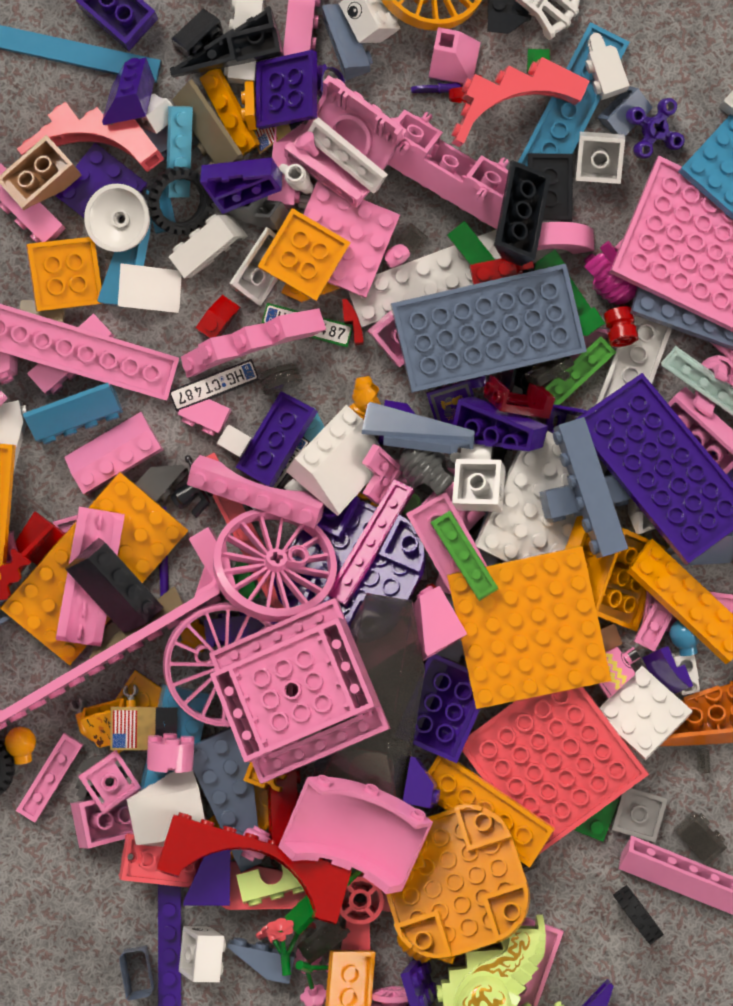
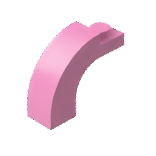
(566, 236)

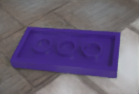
(276, 439)

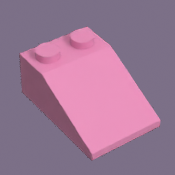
(99, 829)

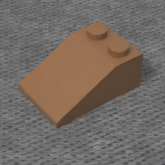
(39, 174)

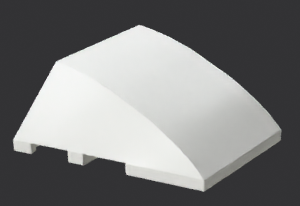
(157, 803)

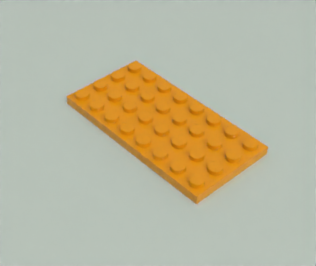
(144, 542)

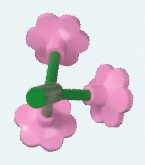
(313, 994)

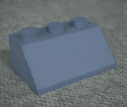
(349, 51)

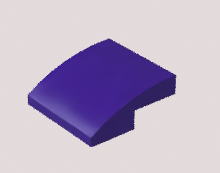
(664, 669)

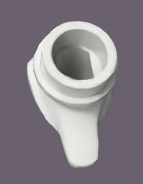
(297, 178)

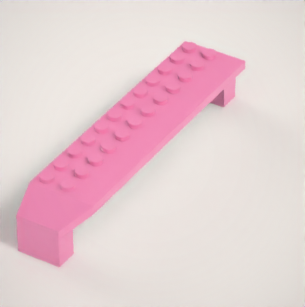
(206, 593)

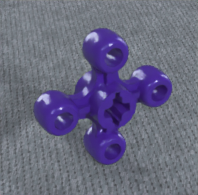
(661, 126)

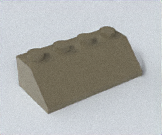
(207, 127)

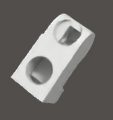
(690, 663)

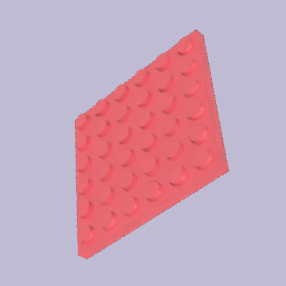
(555, 758)

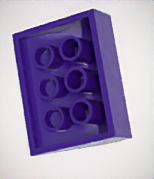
(445, 708)

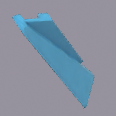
(134, 256)

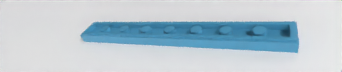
(69, 51)

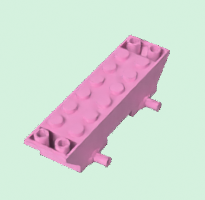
(451, 174)

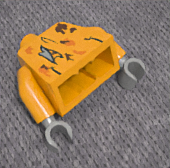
(96, 719)

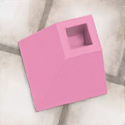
(453, 56)

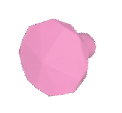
(307, 143)

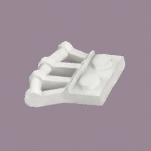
(563, 20)

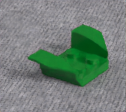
(589, 317)

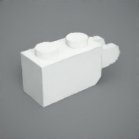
(606, 68)

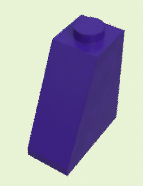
(211, 882)

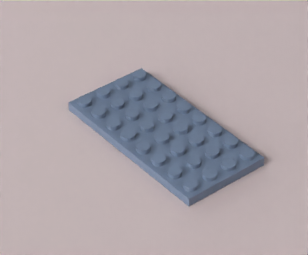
(488, 328)

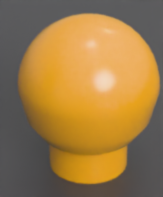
(20, 744)

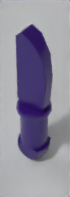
(440, 88)

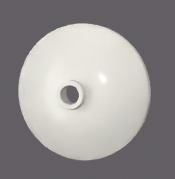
(104, 215)

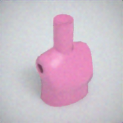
(396, 255)

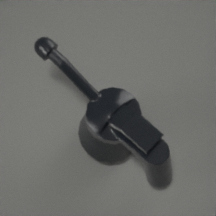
(186, 494)

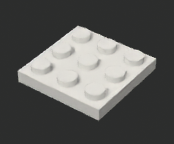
(645, 712)

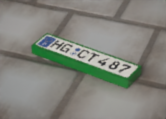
(335, 333)

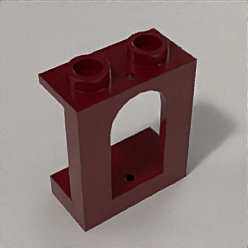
(537, 398)

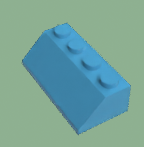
(73, 413)

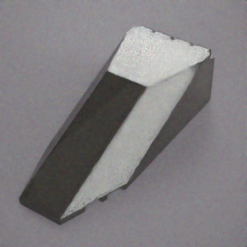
(393, 659)

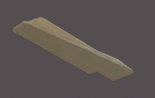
(113, 634)

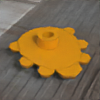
(189, 638)

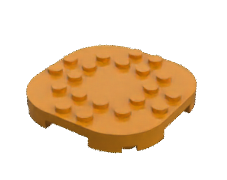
(462, 887)

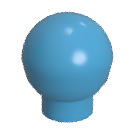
(683, 639)

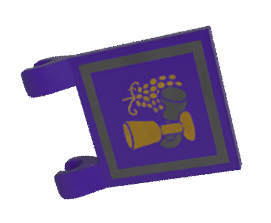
(445, 399)

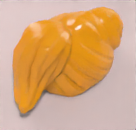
(364, 392)

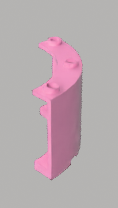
(356, 829)

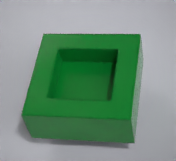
(535, 55)

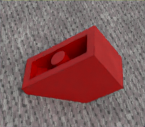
(217, 317)

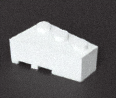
(206, 244)

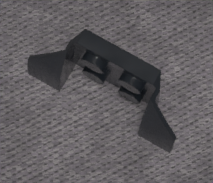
(505, 16)

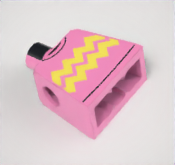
(619, 669)

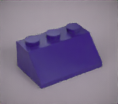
(130, 92)
(420, 786)

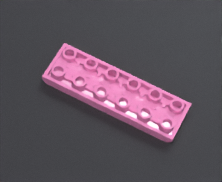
(80, 615)

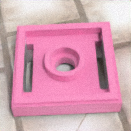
(109, 795)

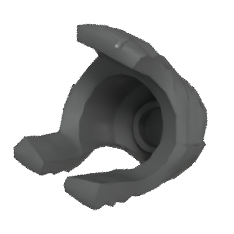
(425, 470)

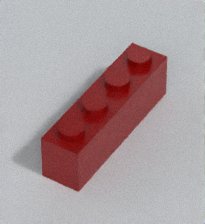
(282, 804)

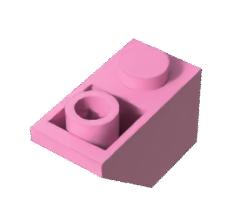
(207, 414)

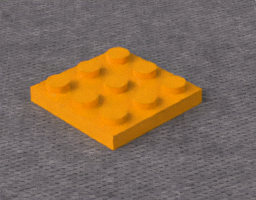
(304, 254)
(64, 273)

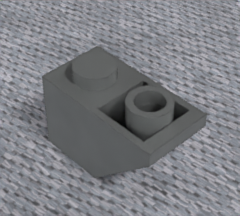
(159, 481)

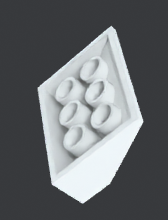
(333, 461)

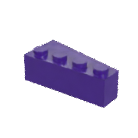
(498, 427)

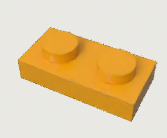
(248, 99)

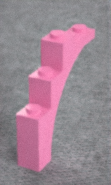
(252, 339)

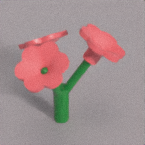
(277, 931)

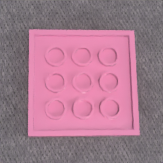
(366, 228)

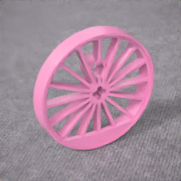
(272, 563)
(167, 663)

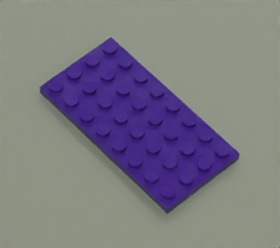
(662, 468)

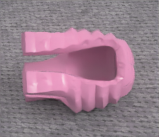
(723, 371)

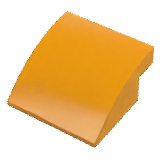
(614, 591)

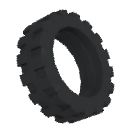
(638, 914)

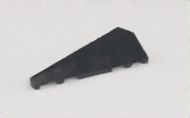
(248, 43)

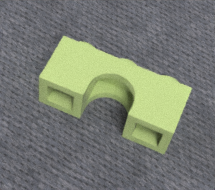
(254, 889)

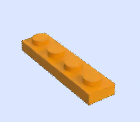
(229, 110)

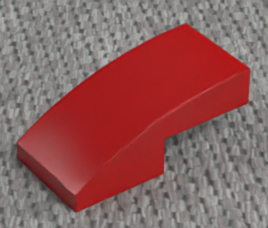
(350, 317)

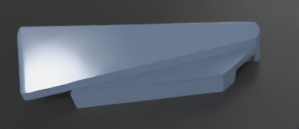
(415, 431)

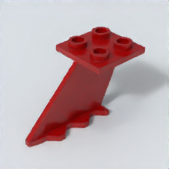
(33, 544)

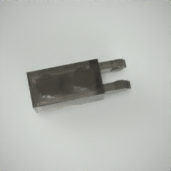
(322, 941)

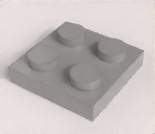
(639, 814)

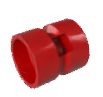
(621, 326)

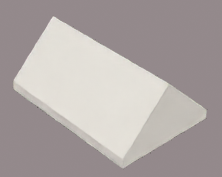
(251, 280)

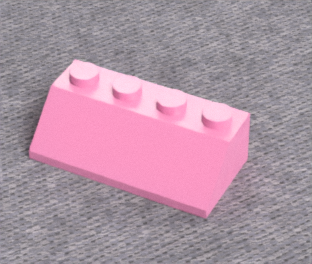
(710, 431)
(113, 453)

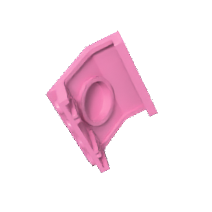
(361, 126)

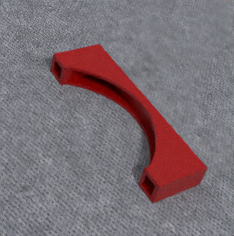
(192, 840)

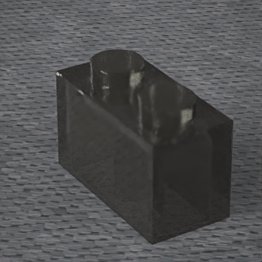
(700, 838)

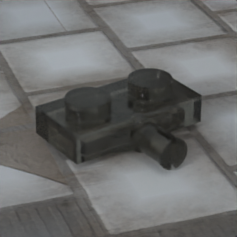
(549, 370)

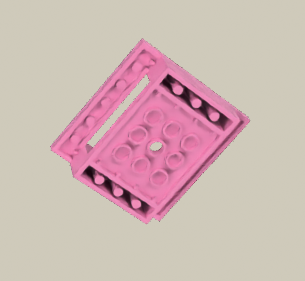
(332, 684)

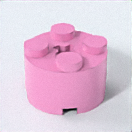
(170, 753)

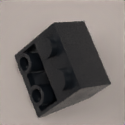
(197, 33)

